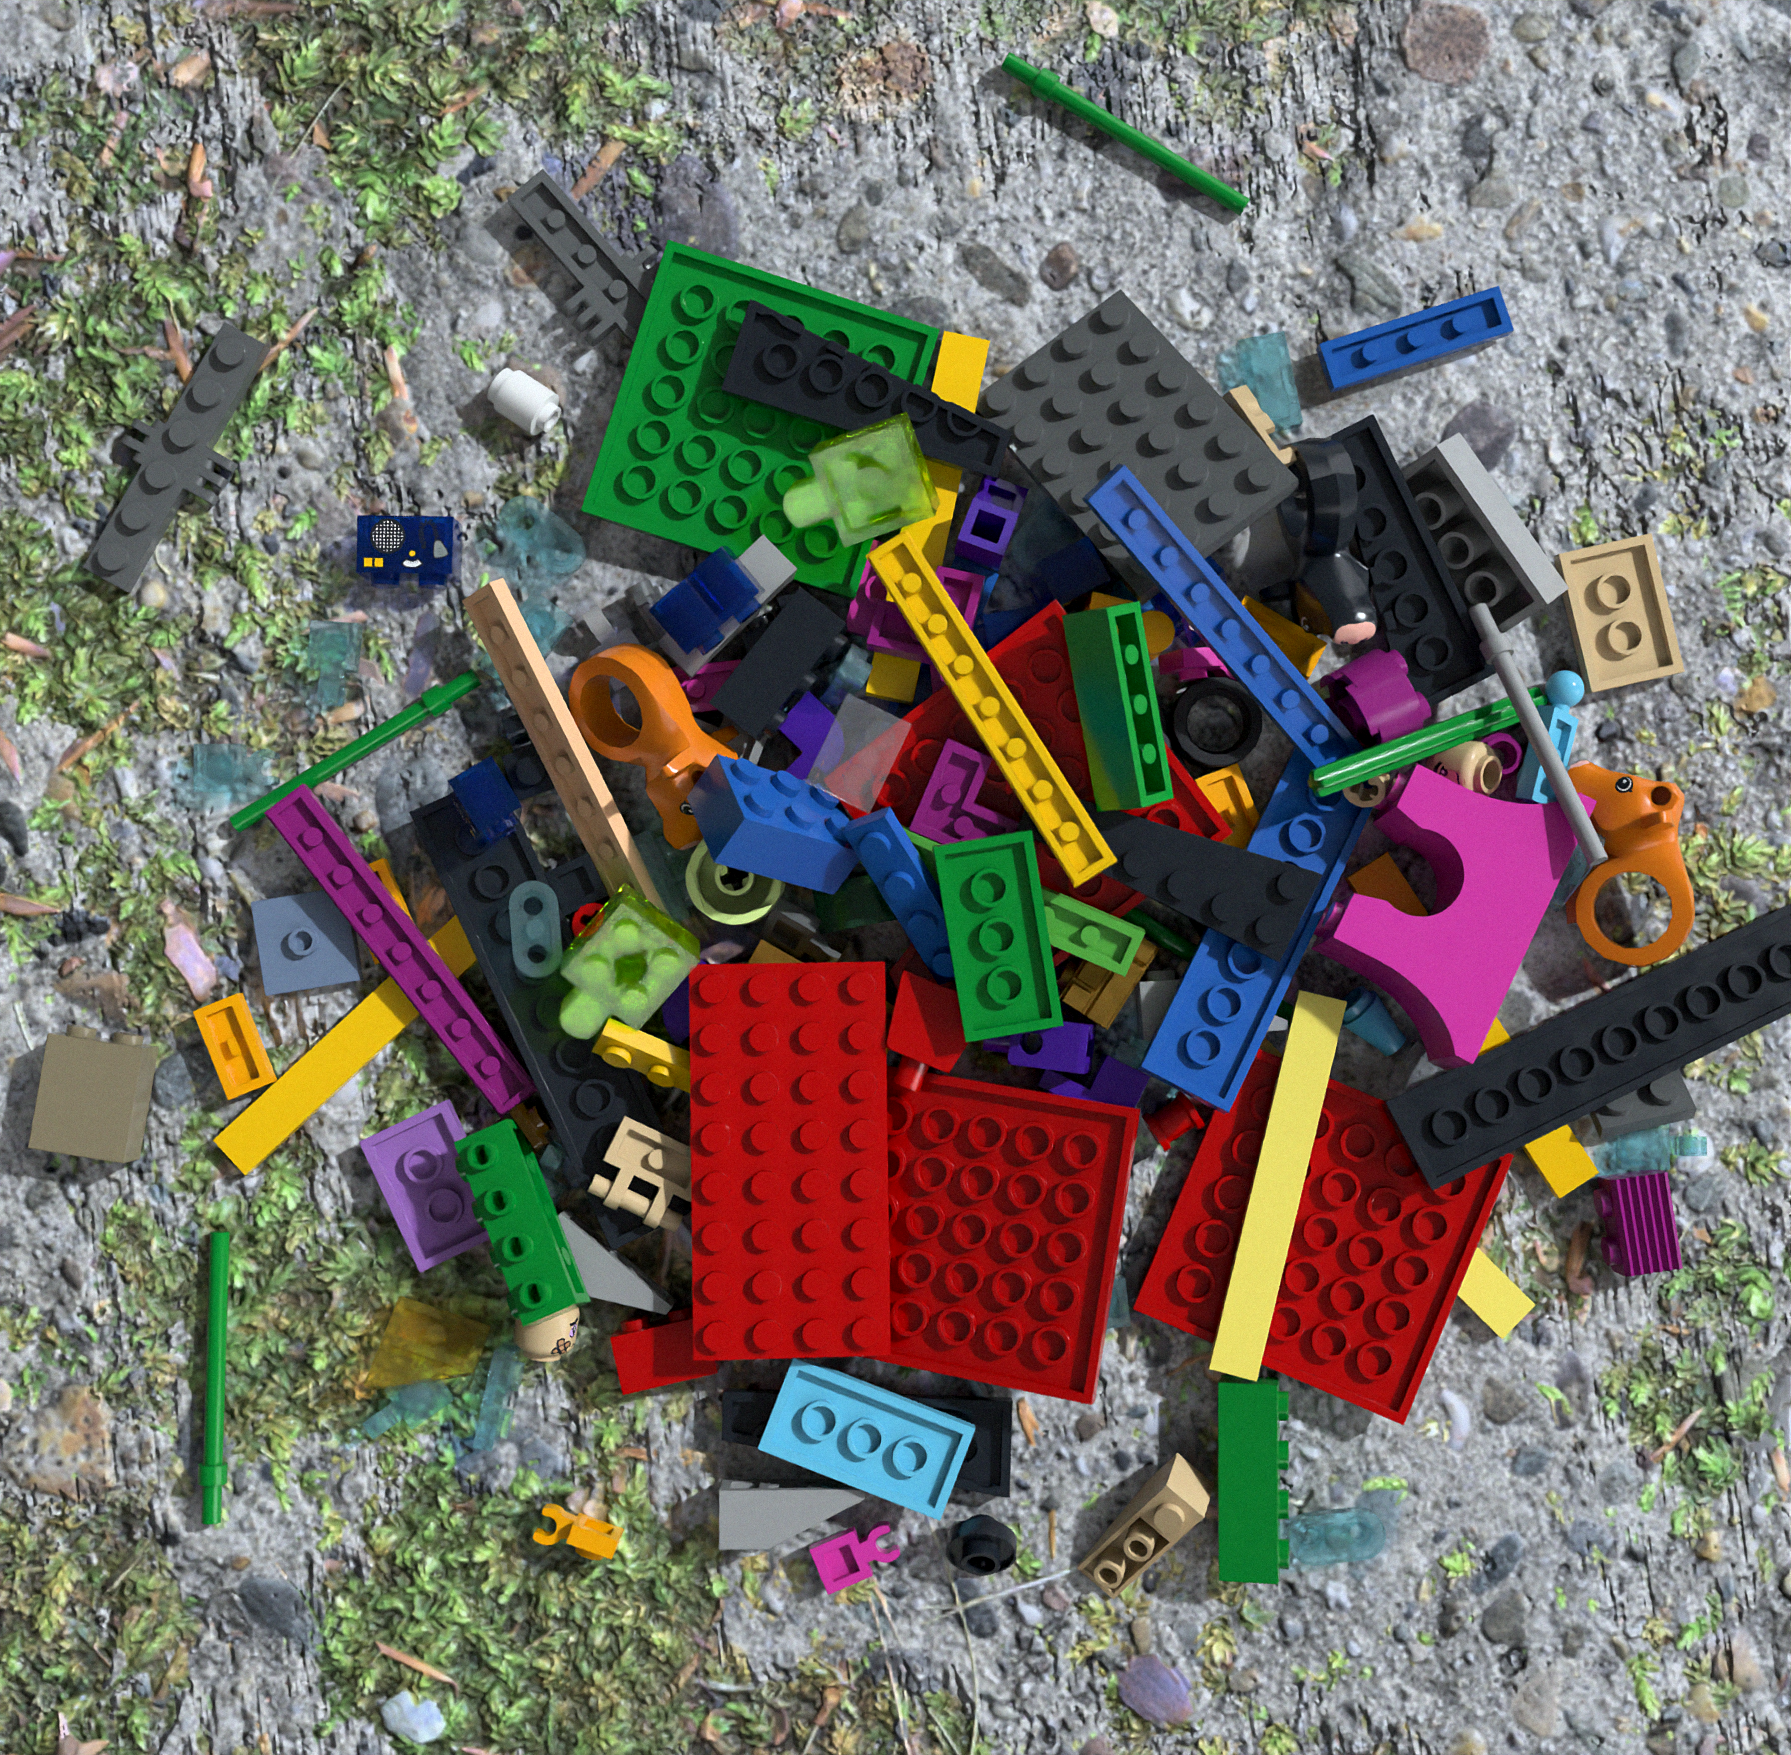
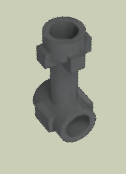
(642, 598)

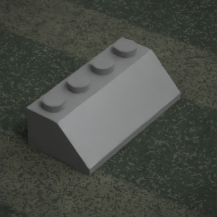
(1481, 535)

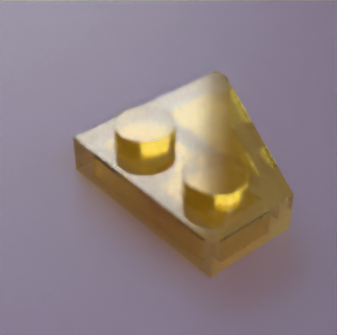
(426, 1346)

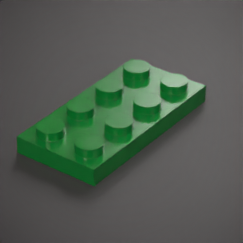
(998, 935)

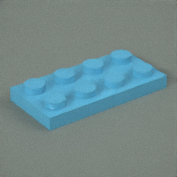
(867, 1437)

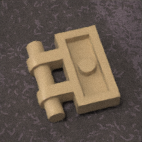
(652, 1158)

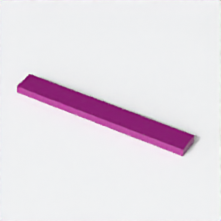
(402, 949)

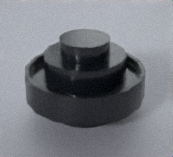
(981, 1545)

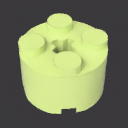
(723, 901)

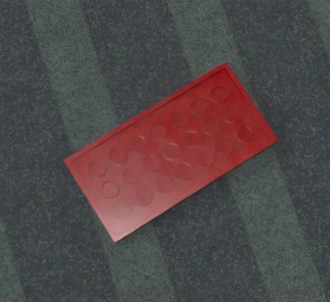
(789, 1161)

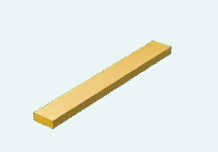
(956, 381)
(991, 709)
(333, 1061)
(1555, 1155)

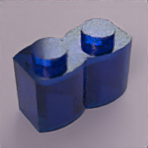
(708, 602)

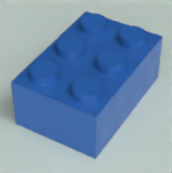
(772, 825)

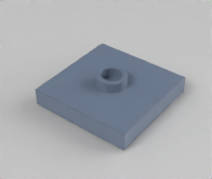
(304, 943)

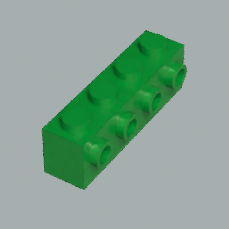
(1113, 706)
(520, 1223)
(1250, 1479)

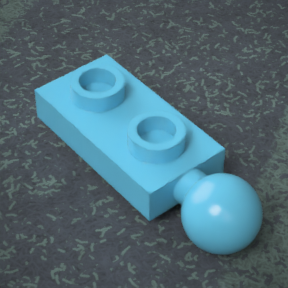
(1563, 691)

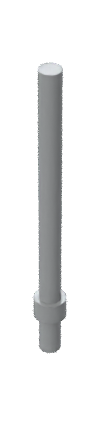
(1498, 652)

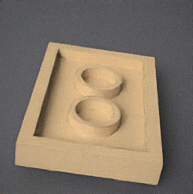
(1619, 614)

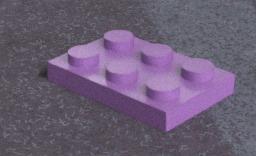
(423, 1186)

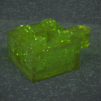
(865, 482)
(624, 964)

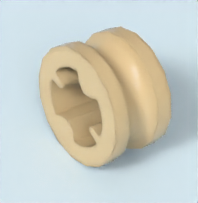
(1368, 797)

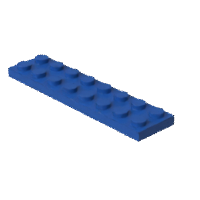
(1232, 991)

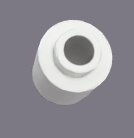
(524, 401)

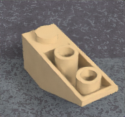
(1148, 1526)

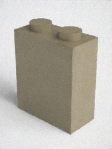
(93, 1094)

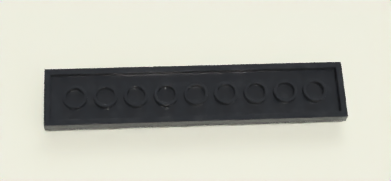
(1596, 1052)
(575, 1084)

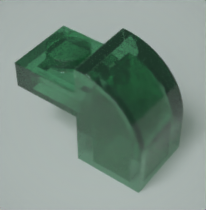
(852, 906)

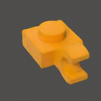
(589, 1535)

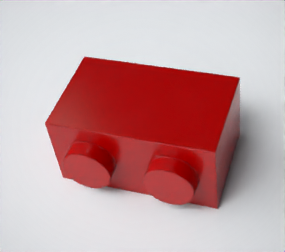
(657, 1351)

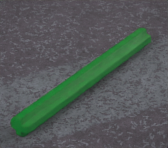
(1416, 745)

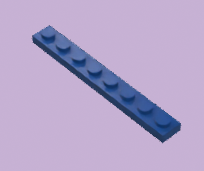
(1219, 618)

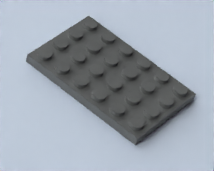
(1128, 397)

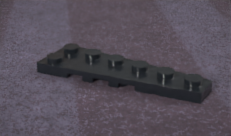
(823, 383)
(1407, 575)
(1208, 881)
(987, 1459)

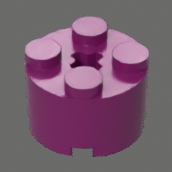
(1375, 698)

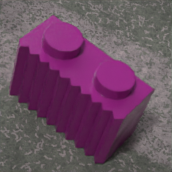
(1638, 1222)

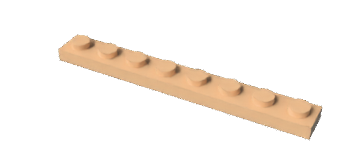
(558, 740)

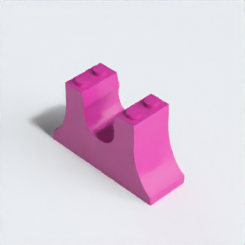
(1494, 882)

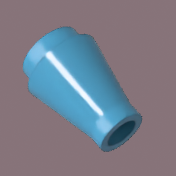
(1371, 1021)

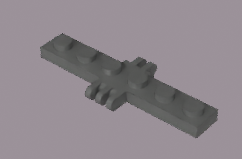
(612, 285)
(177, 457)

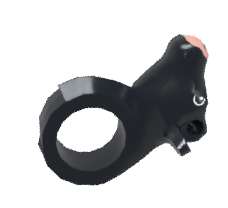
(1317, 524)

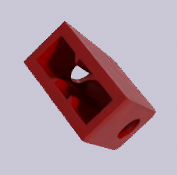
(924, 1030)

